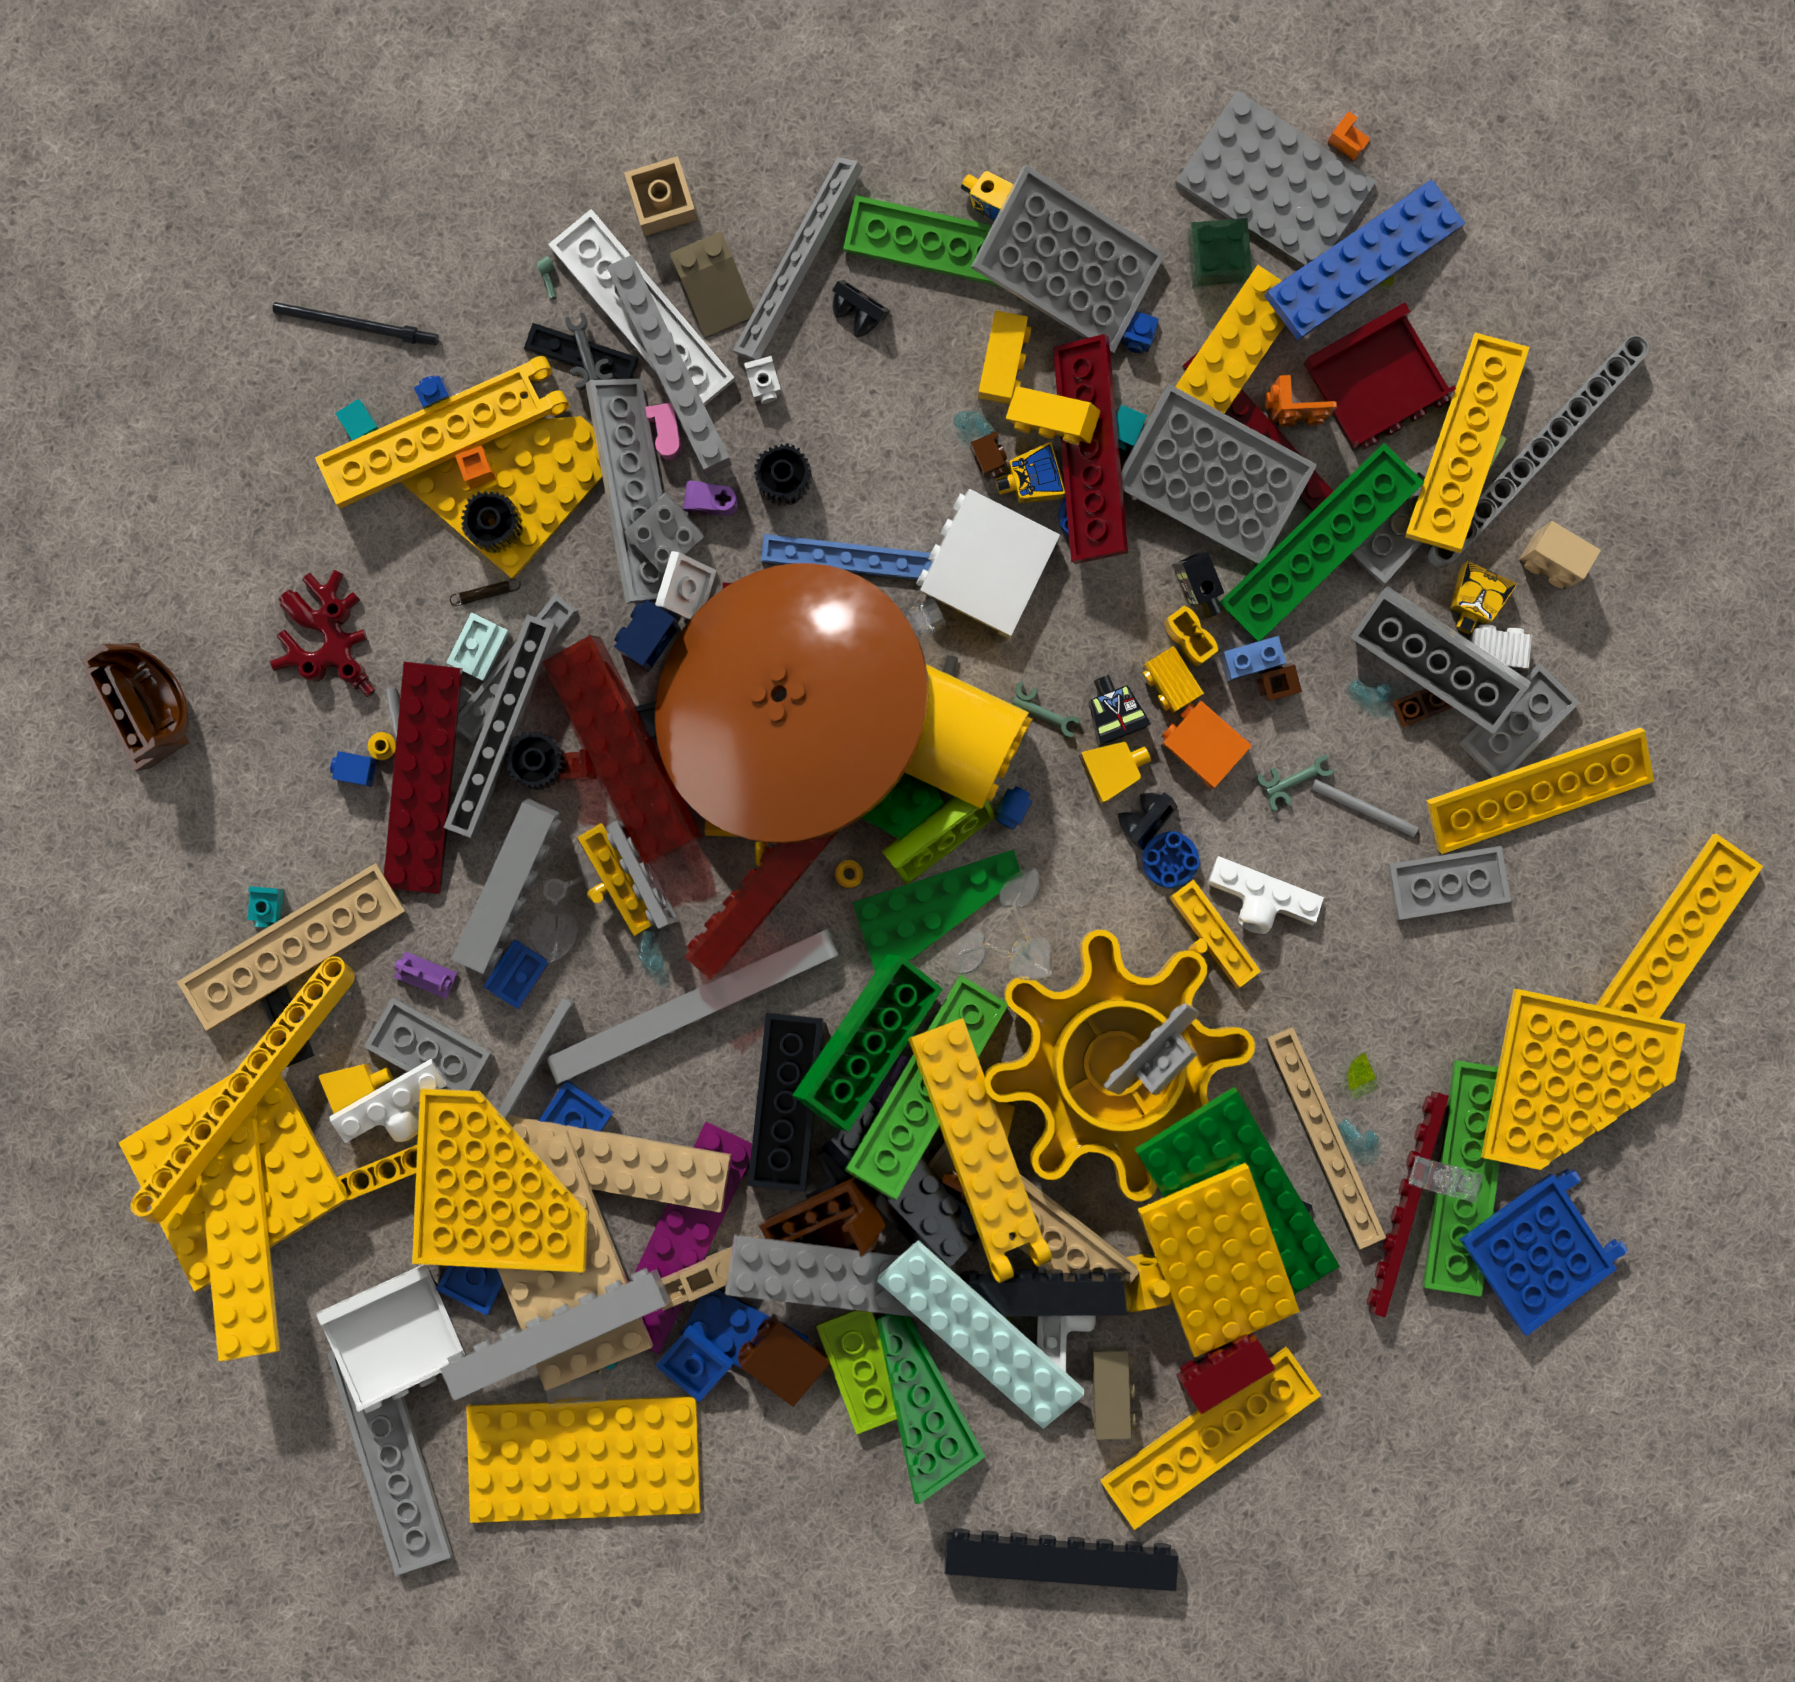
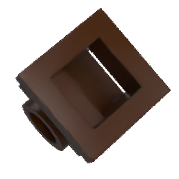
(989, 456)
(1289, 682)

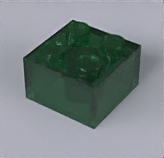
(1219, 252)

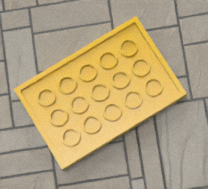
(1219, 1259)

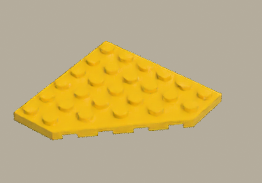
(542, 470)
(1571, 1074)
(487, 1193)

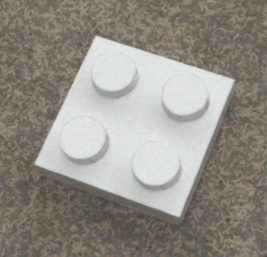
(685, 585)

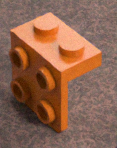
(1287, 413)

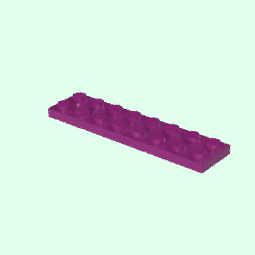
(687, 1232)

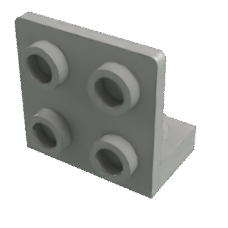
(663, 530)

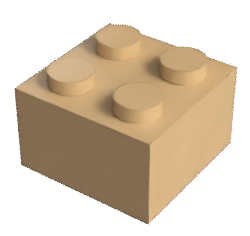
(661, 196)
(1559, 555)

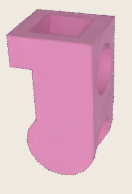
(668, 439)

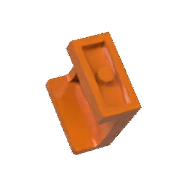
(1205, 743)

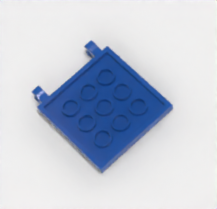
(1540, 1252)

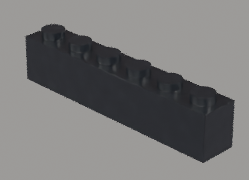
(1055, 1292)

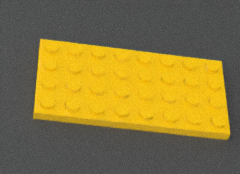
(583, 1459)

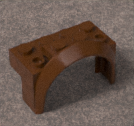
(111, 677)
(832, 1218)

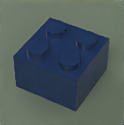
(646, 635)

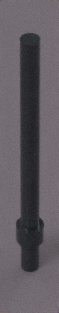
(407, 333)

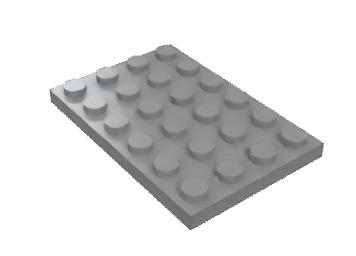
(1277, 178)
(1067, 258)
(1215, 474)

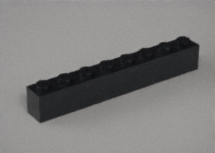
(1061, 1561)

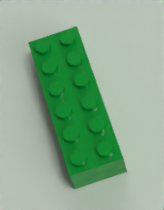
(867, 1042)

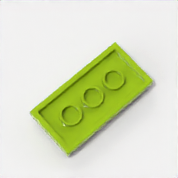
(859, 1368)

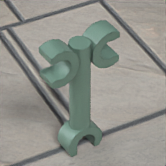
(1022, 702)
(1275, 788)

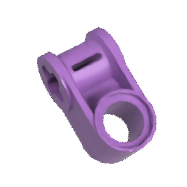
(706, 497)

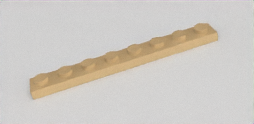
(1325, 1138)

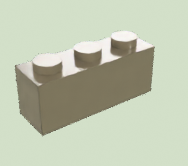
(1112, 1393)

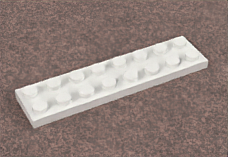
(586, 252)

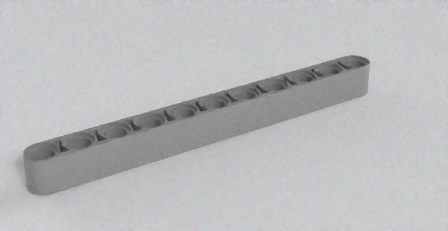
(1547, 442)
(691, 1006)

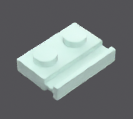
(478, 646)

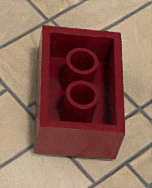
(1224, 1371)

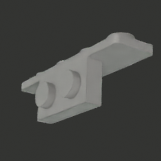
(1159, 1057)

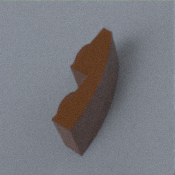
(1419, 707)

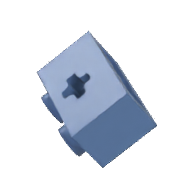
(1252, 658)

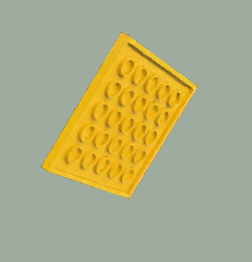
(294, 1173)

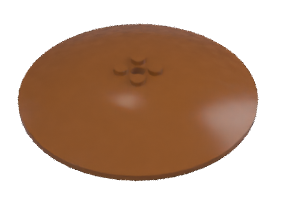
(837, 736)

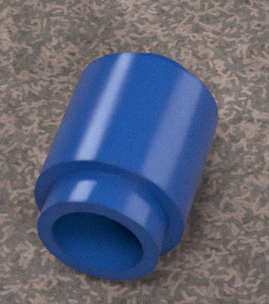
(1013, 807)

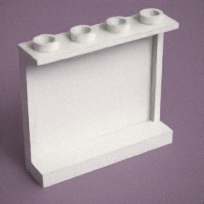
(987, 562)
(390, 1337)

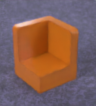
(1348, 138)
(475, 467)

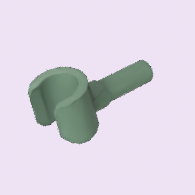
(545, 267)

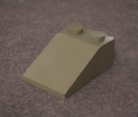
(712, 284)

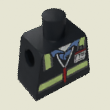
(1195, 571)
(1115, 712)

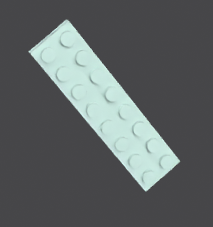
(980, 1334)

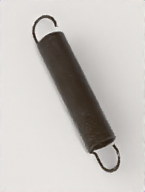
(485, 592)

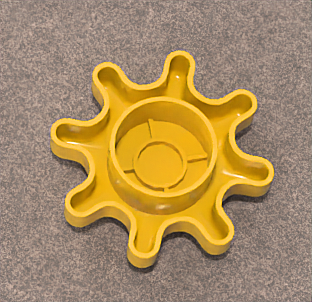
(1088, 1035)

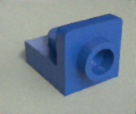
(1140, 332)

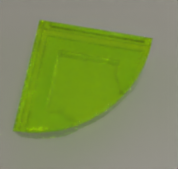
(1360, 1072)

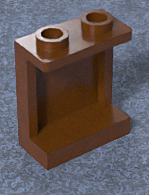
(782, 1360)

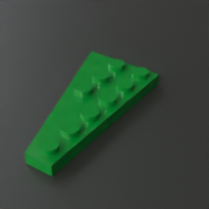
(921, 912)
(930, 1423)

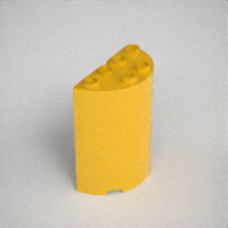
(966, 739)

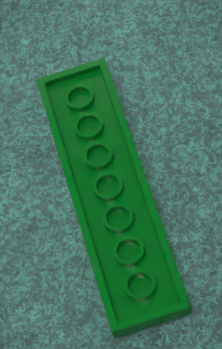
(1321, 542)

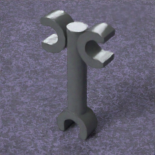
(590, 370)

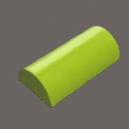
(936, 837)

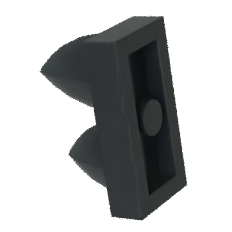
(869, 310)
(1143, 829)

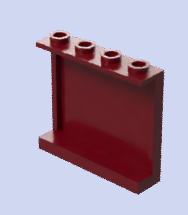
(1378, 378)

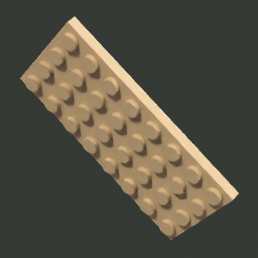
(541, 1291)

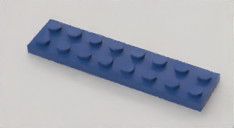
(1364, 259)

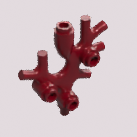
(337, 643)

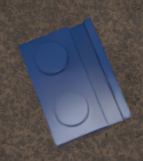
(516, 974)

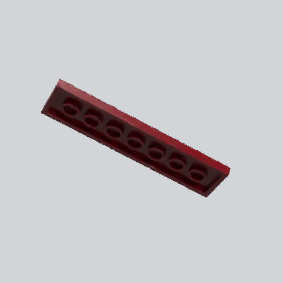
(1092, 468)
(422, 776)

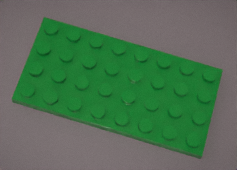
(1222, 1138)

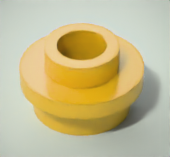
(388, 752)
(849, 864)

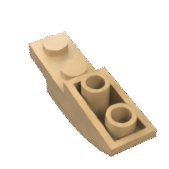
(698, 1278)

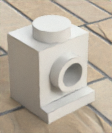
(759, 368)

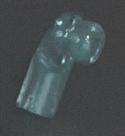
(973, 420)
(1372, 694)
(648, 953)
(1355, 1137)

